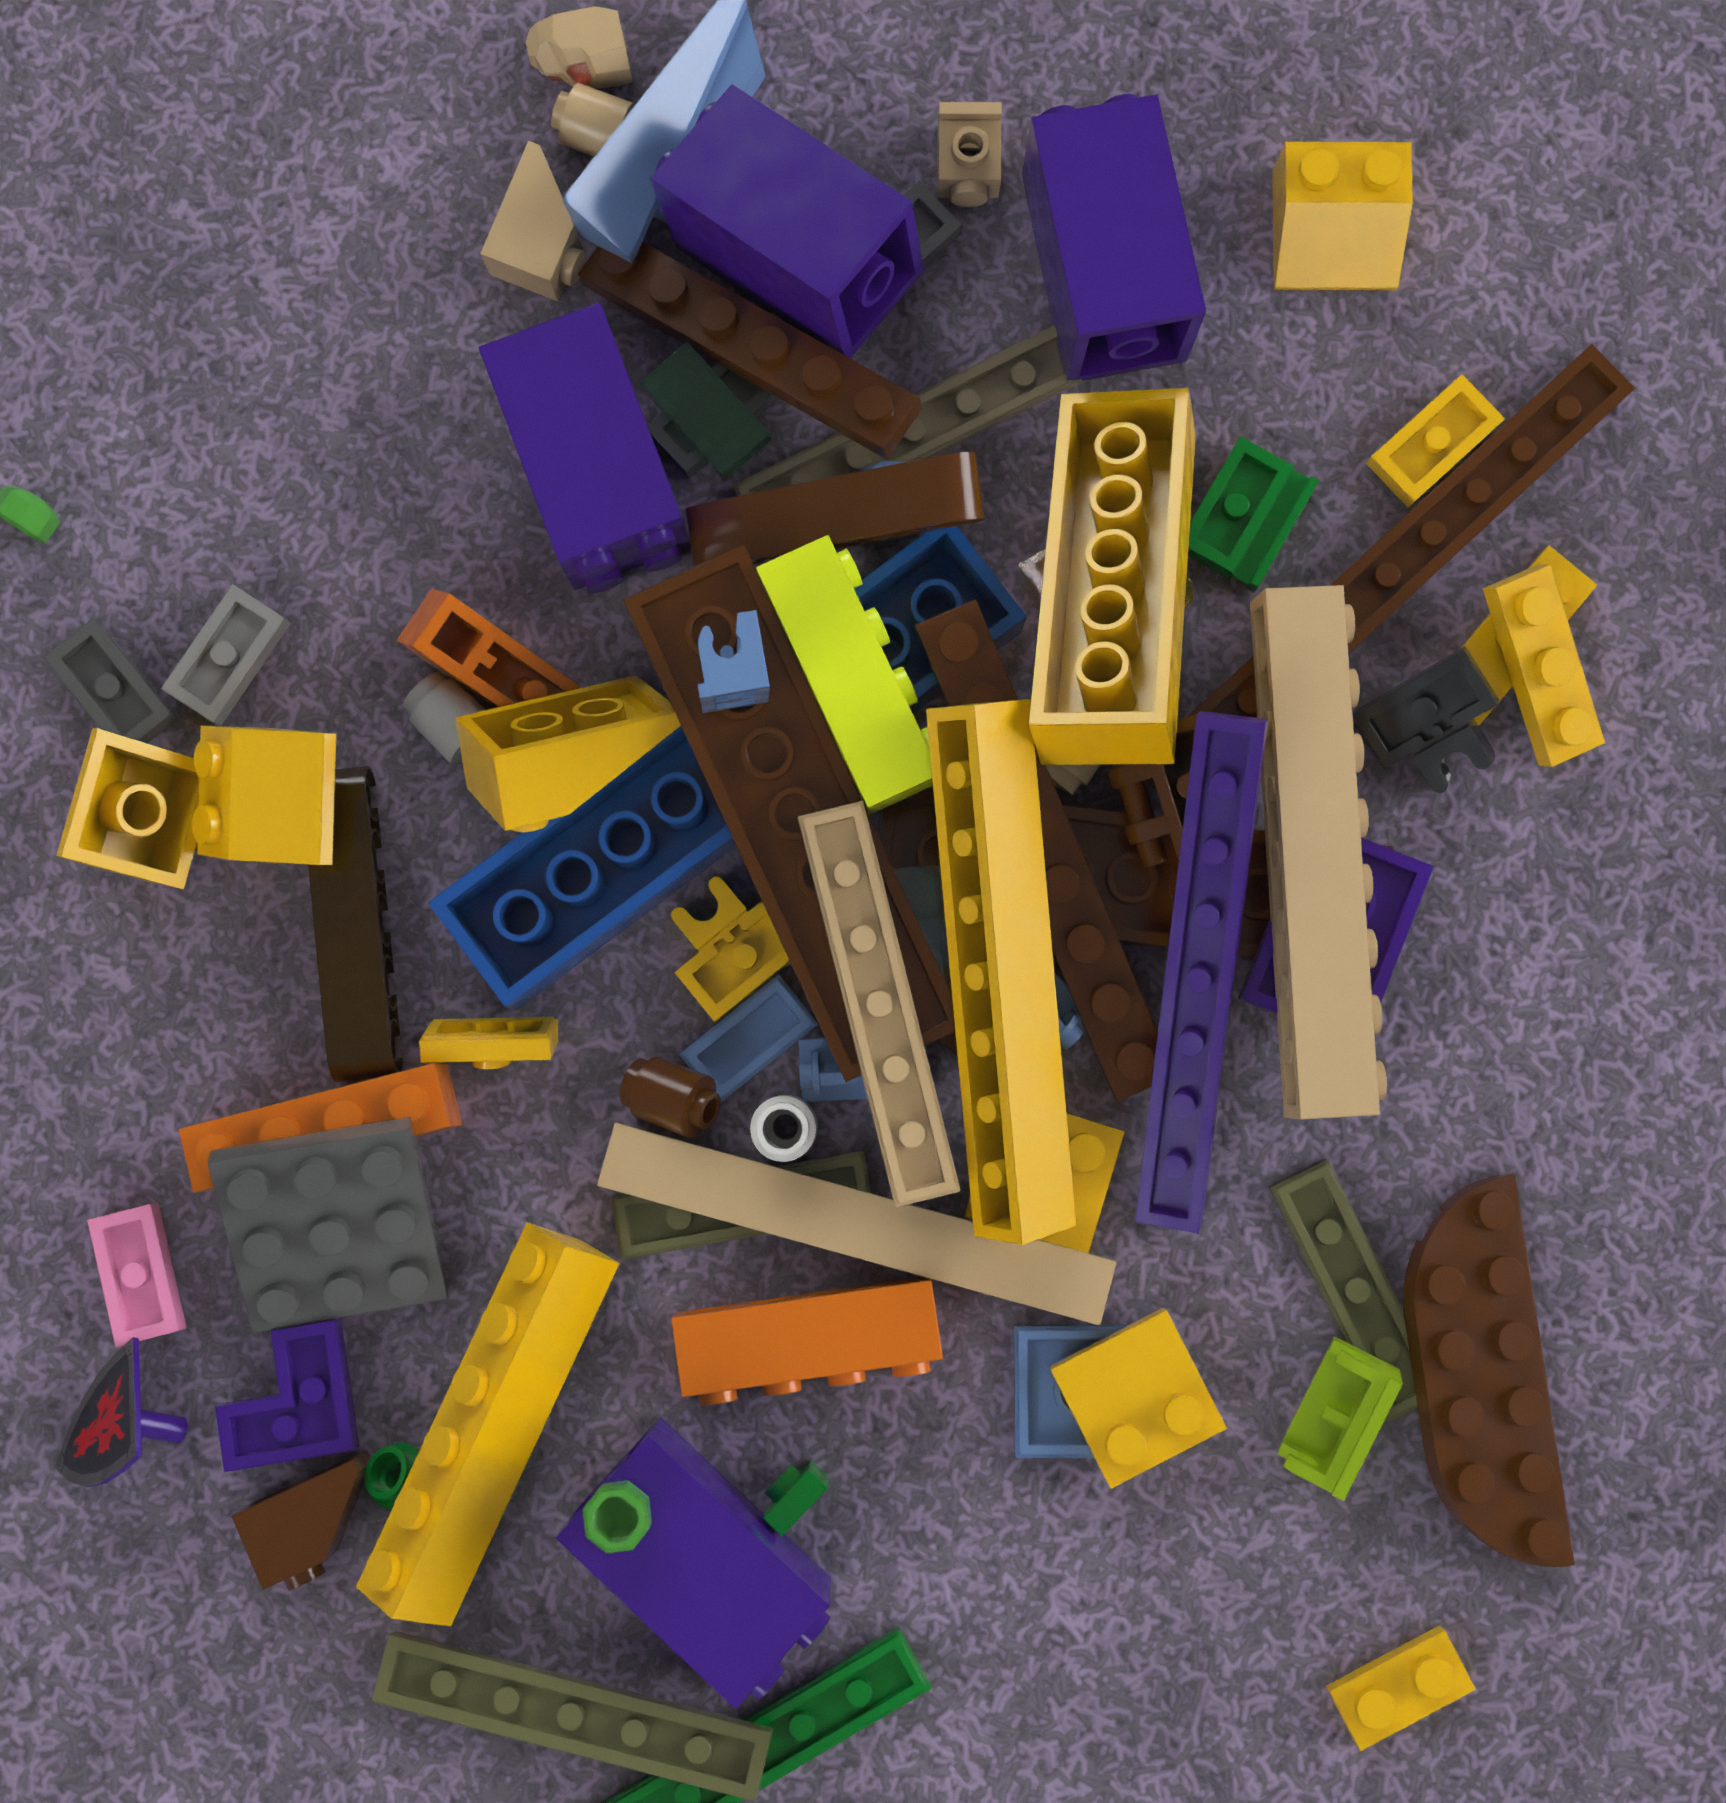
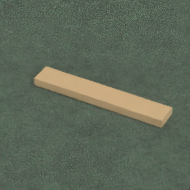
(879, 1004)

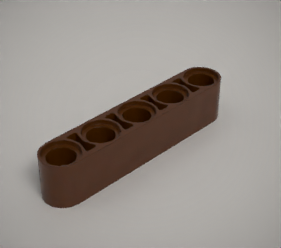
(847, 507)

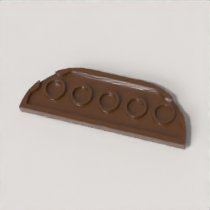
(1485, 1376)

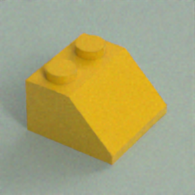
(1341, 215)
(265, 794)
(133, 811)

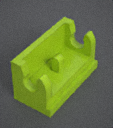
(1340, 1417)

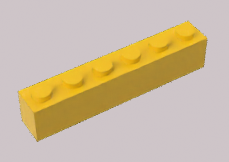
(486, 1427)

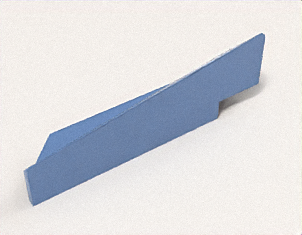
(614, 193)

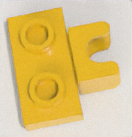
(734, 954)

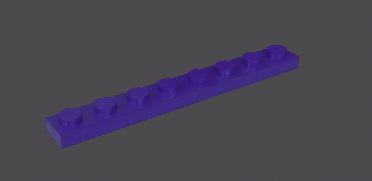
(1200, 968)

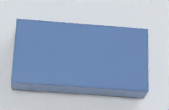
(750, 1037)

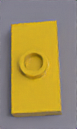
(489, 1041)

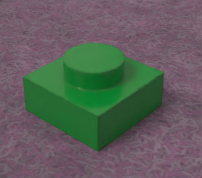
(793, 1495)

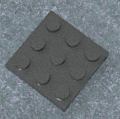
(329, 1224)

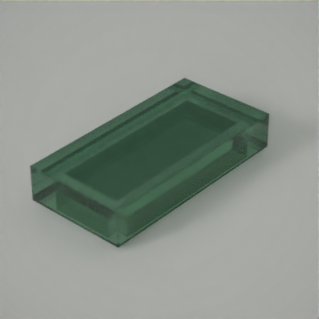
(705, 411)

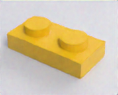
(1435, 441)
(1400, 1687)

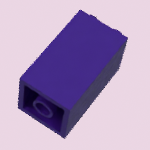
(789, 221)
(1112, 237)
(586, 449)
(708, 1570)

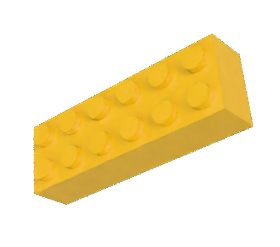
(1114, 579)

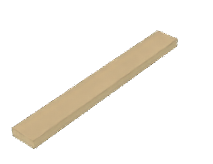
(854, 1223)

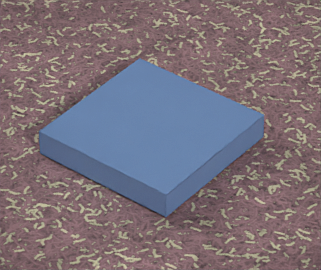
(1041, 1415)

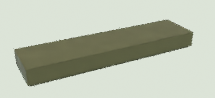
(656, 1228)
(1346, 1271)

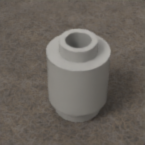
(433, 712)

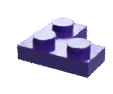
(308, 1415)

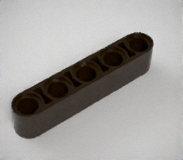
(351, 939)

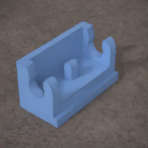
(732, 678)

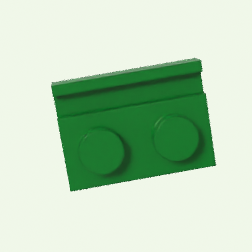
(1248, 514)

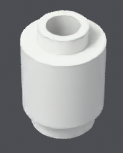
(763, 1128)

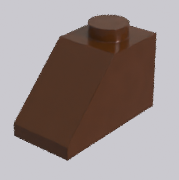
(301, 1524)

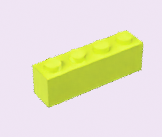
(849, 672)

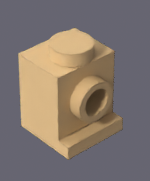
(969, 128)

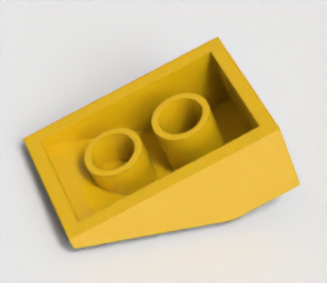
(559, 749)

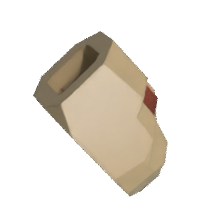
(581, 48)

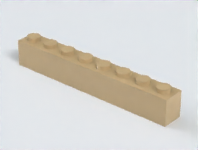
(1316, 854)

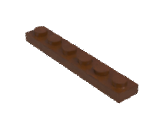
(756, 346)

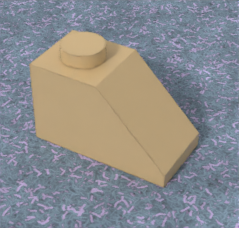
(533, 233)

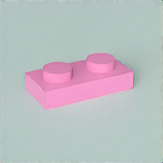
(137, 1274)

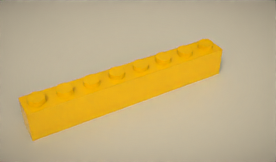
(1001, 970)

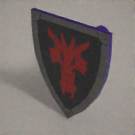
(111, 1424)

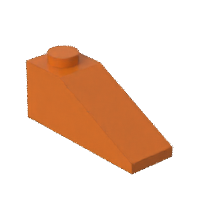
(478, 653)

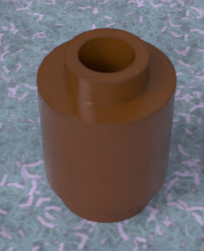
(670, 1096)

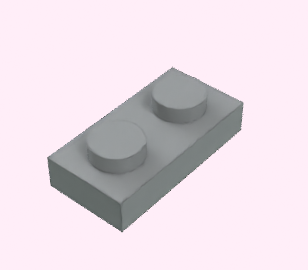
(226, 655)

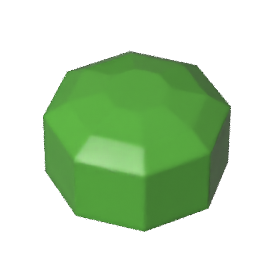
(27, 513)
(617, 1516)

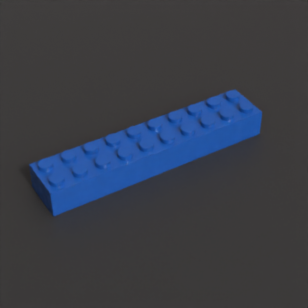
(656, 826)

